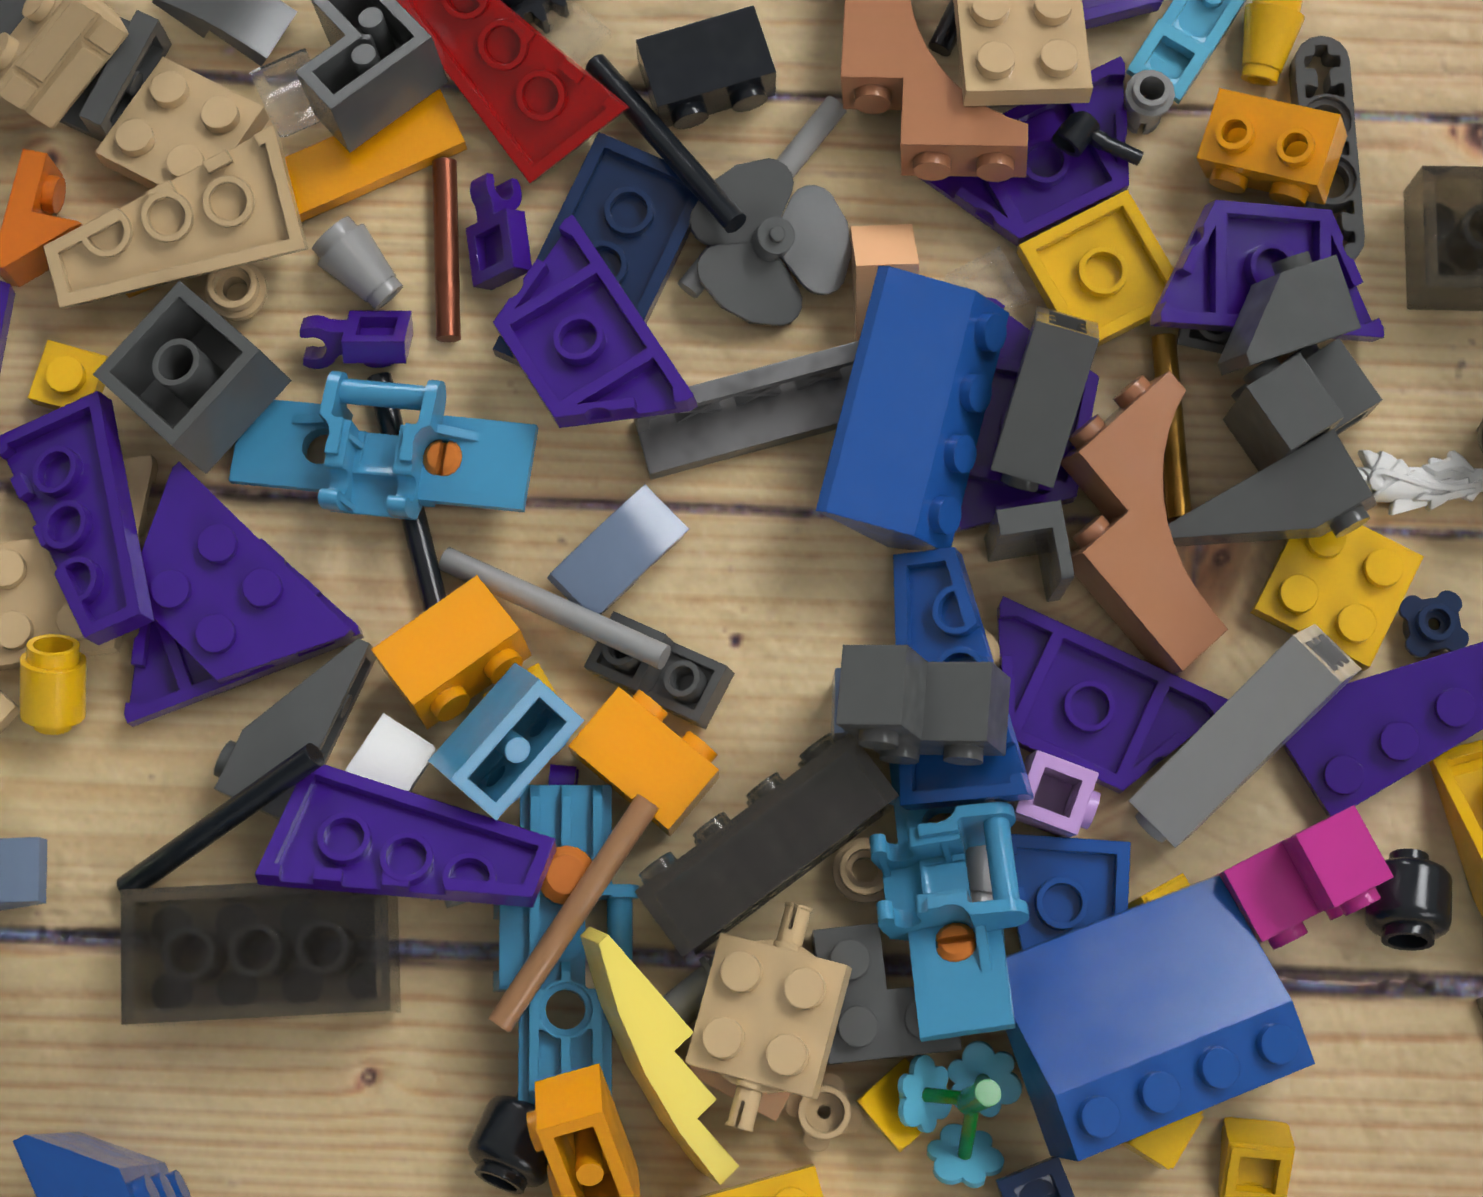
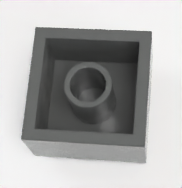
(192, 377)

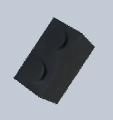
(707, 68)

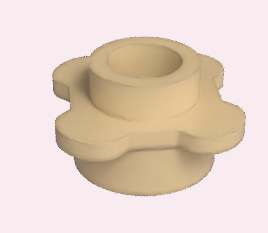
(842, 1115)

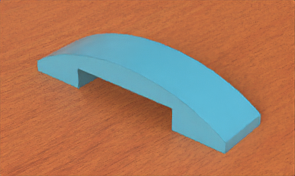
(1185, 40)

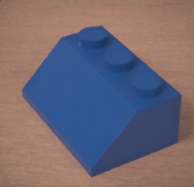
(89, 1167)

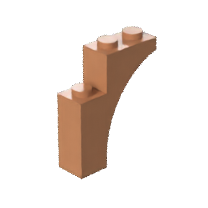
(892, 69)
(1129, 552)

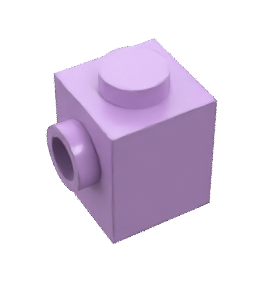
(1061, 795)

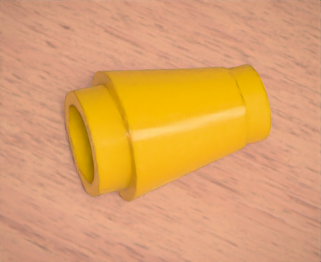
(1268, 38)

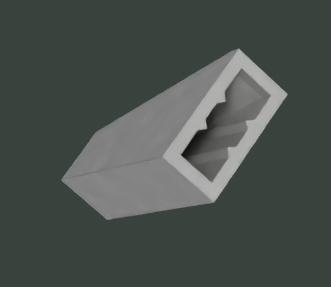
(1243, 735)

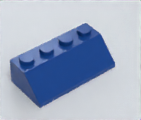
(913, 411)

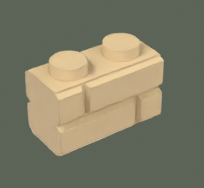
(56, 54)

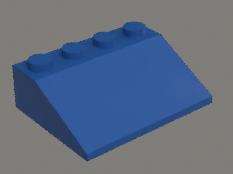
(1148, 1019)

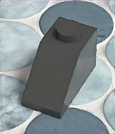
(1290, 311)

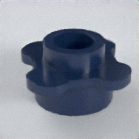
(1419, 636)

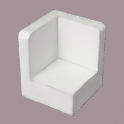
(392, 755)

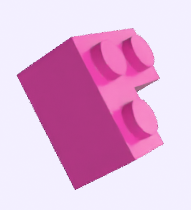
(1311, 872)

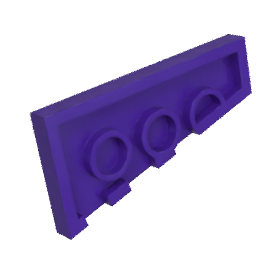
(80, 498)
(1389, 727)
(392, 842)

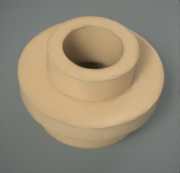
(219, 282)
(844, 878)

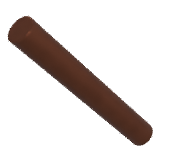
(446, 250)

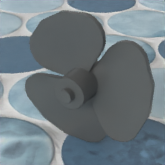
(746, 266)

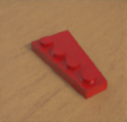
(517, 80)

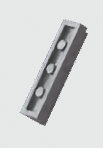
(750, 412)

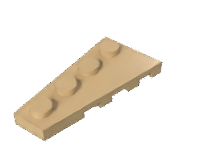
(203, 222)

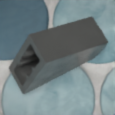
(1045, 399)

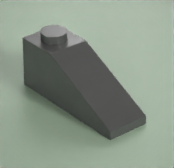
(1291, 499)
(306, 715)

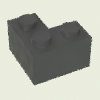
(373, 69)
(1299, 402)
(922, 707)
(872, 1019)

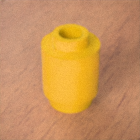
(53, 684)

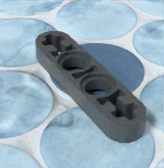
(1338, 81)

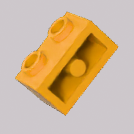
(1271, 148)
(452, 652)
(644, 757)
(582, 1136)

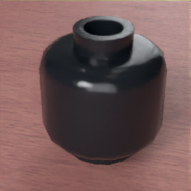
(1413, 903)
(504, 1147)

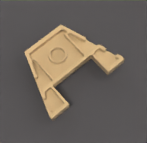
(31, 594)

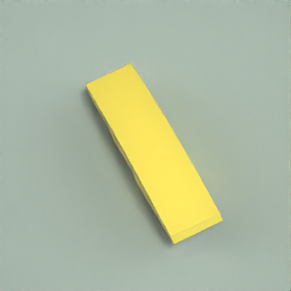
(647, 1037)

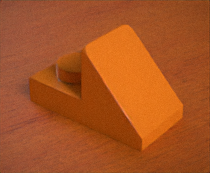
(28, 218)

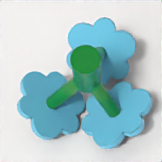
(981, 1085)

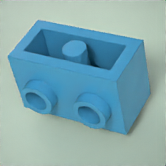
(506, 740)

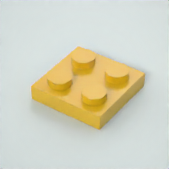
(1100, 266)
(1342, 586)

